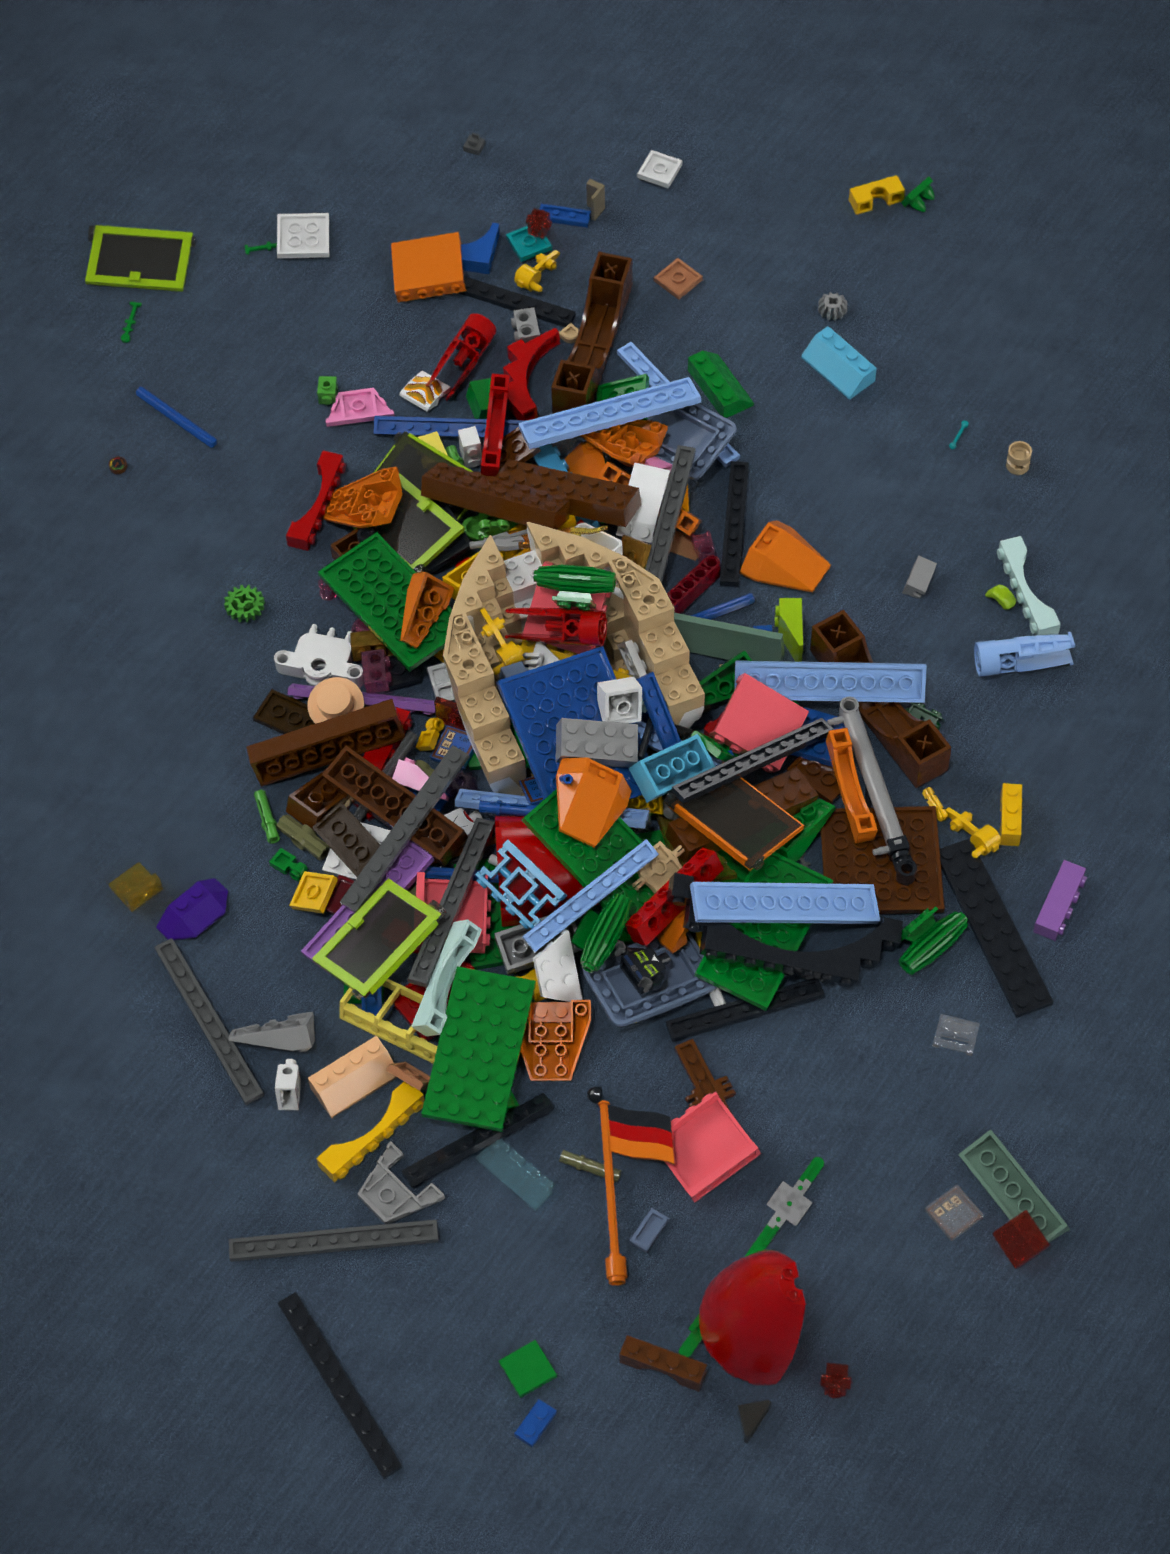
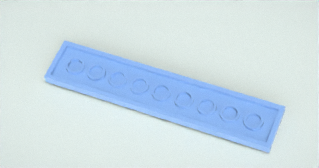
(609, 413)
(839, 680)
(784, 903)

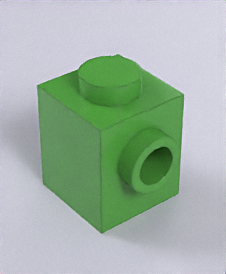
(327, 390)

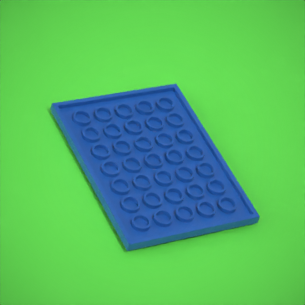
(553, 692)

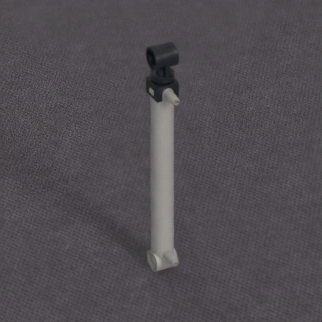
(896, 843)

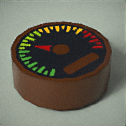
(117, 465)

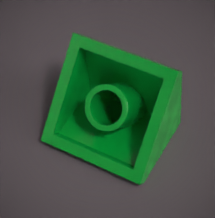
(478, 397)

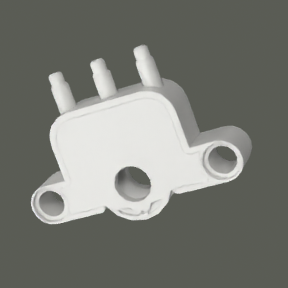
(317, 652)

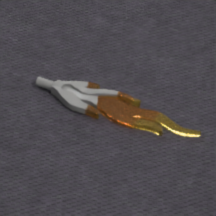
(519, 540)

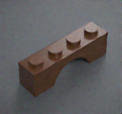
(644, 1355)

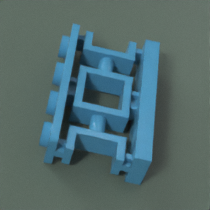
(530, 874)

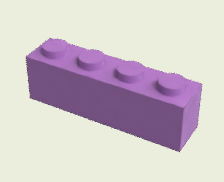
(1059, 900)

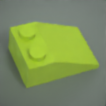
(789, 623)

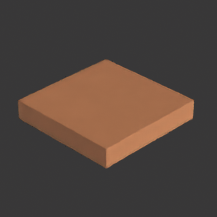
(678, 278)
(409, 1075)

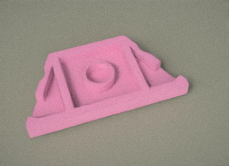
(357, 407)

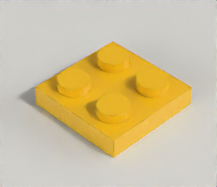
(313, 892)

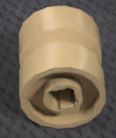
(1018, 458)

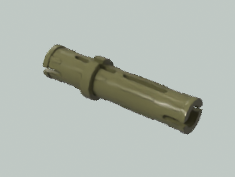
(586, 1164)

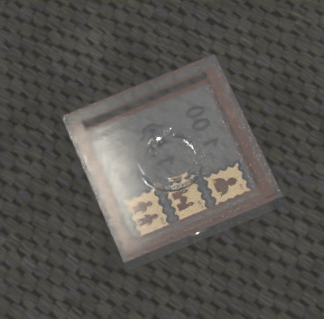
(954, 1212)

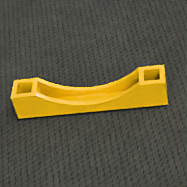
(341, 1157)

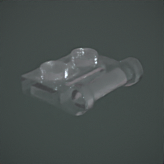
(956, 1029)

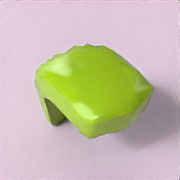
(1002, 595)

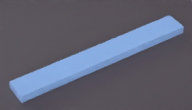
(590, 895)

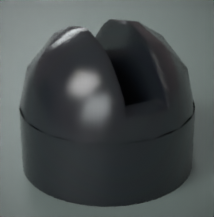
(595, 1094)

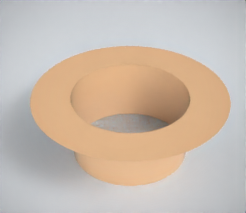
(334, 698)

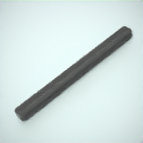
(390, 767)

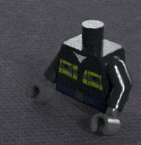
(642, 966)

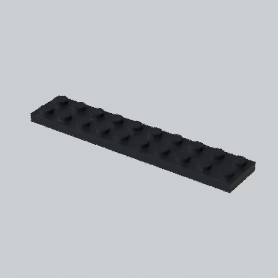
(994, 929)

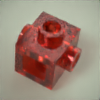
(538, 223)
(836, 1380)

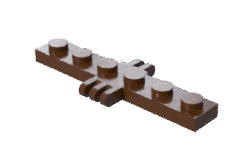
(701, 1076)

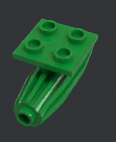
(575, 584)
(600, 932)
(930, 938)

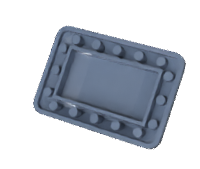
(695, 428)
(627, 1006)

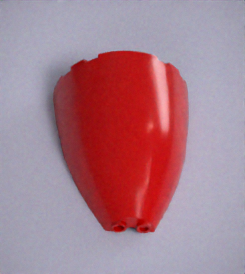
(523, 838)
(754, 1317)

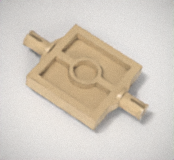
(660, 869)

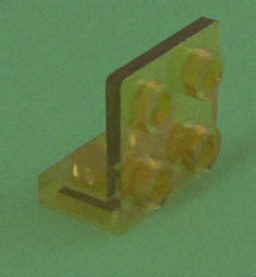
(136, 886)

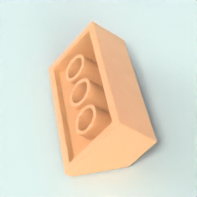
(352, 1077)

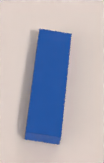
(658, 711)

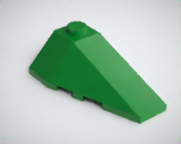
(720, 683)
(813, 818)

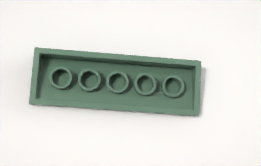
(727, 639)
(1010, 1184)

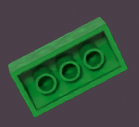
(718, 383)

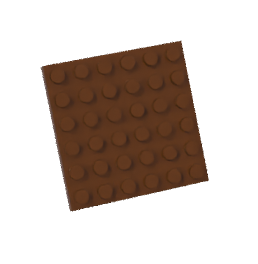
(855, 863)

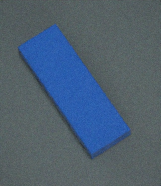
(567, 215)

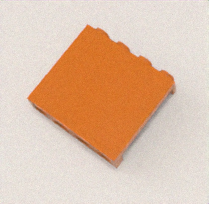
(428, 267)

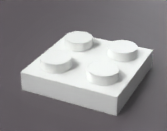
(659, 169)
(629, 653)

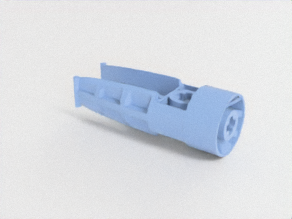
(1022, 653)

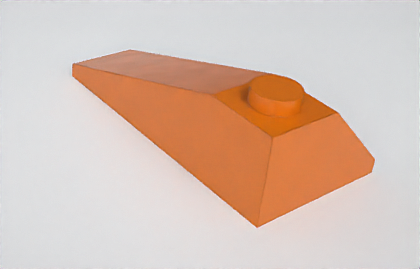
(585, 460)
(424, 603)

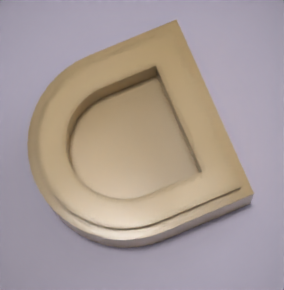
(569, 333)

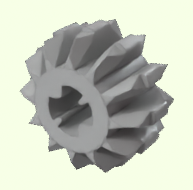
(832, 306)

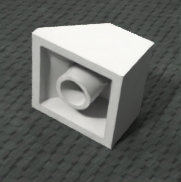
(620, 700)

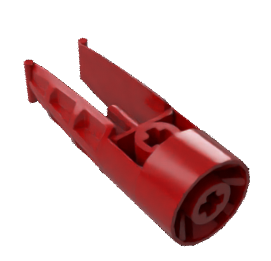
(476, 333)
(590, 626)

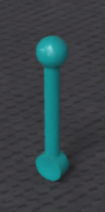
(964, 424)

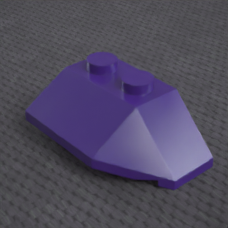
(194, 910)

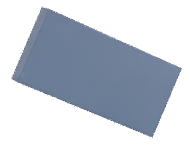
(649, 1230)

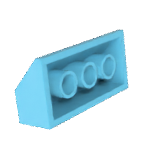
(839, 363)

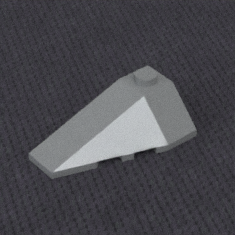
(291, 1034)

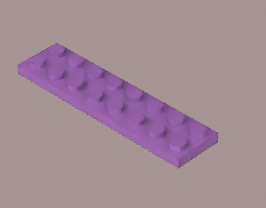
(402, 872)

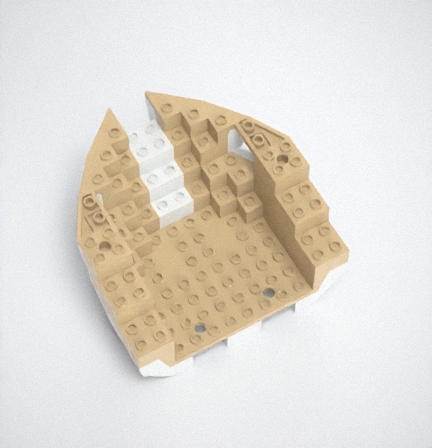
(634, 612)

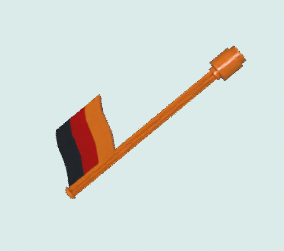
(635, 1136)

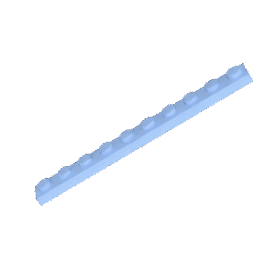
(641, 365)
(470, 799)

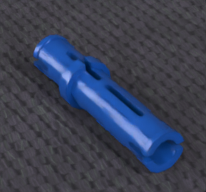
(501, 808)

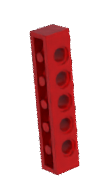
(657, 911)

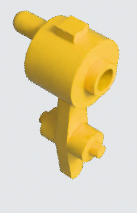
(529, 277)
(507, 653)
(984, 839)

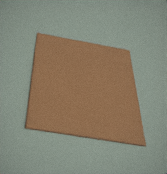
(682, 546)

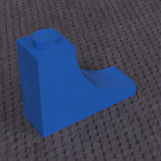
(480, 254)

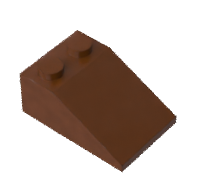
(313, 801)

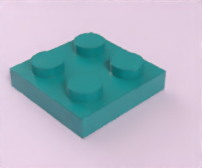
(527, 245)

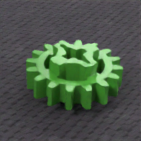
(246, 603)

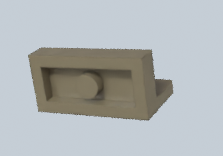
(595, 198)

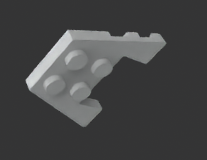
(389, 1196)

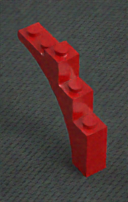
(524, 358)

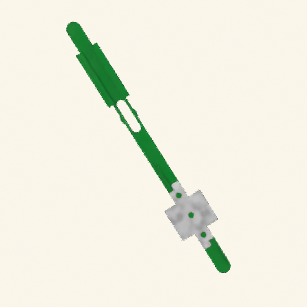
(789, 1205)

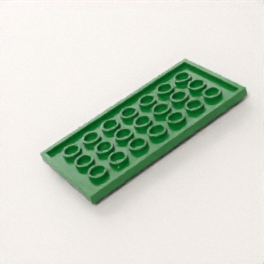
(375, 586)
(586, 861)
(755, 983)
(479, 1049)

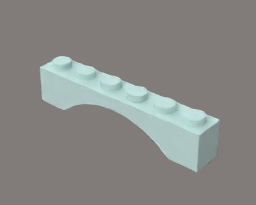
(1041, 617)
(432, 1010)

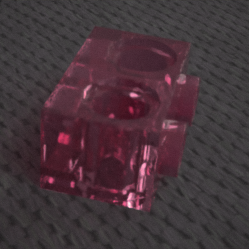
(373, 671)

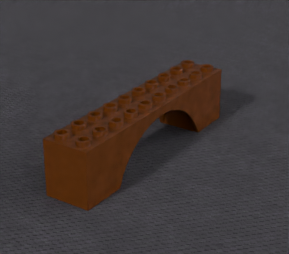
(605, 303)
(911, 742)

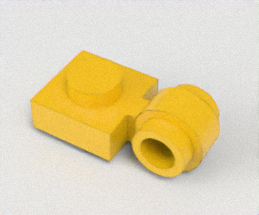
(429, 738)

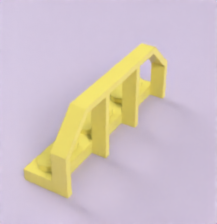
(385, 1029)

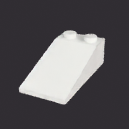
(652, 486)

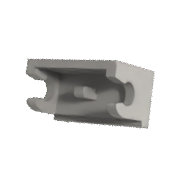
(919, 577)

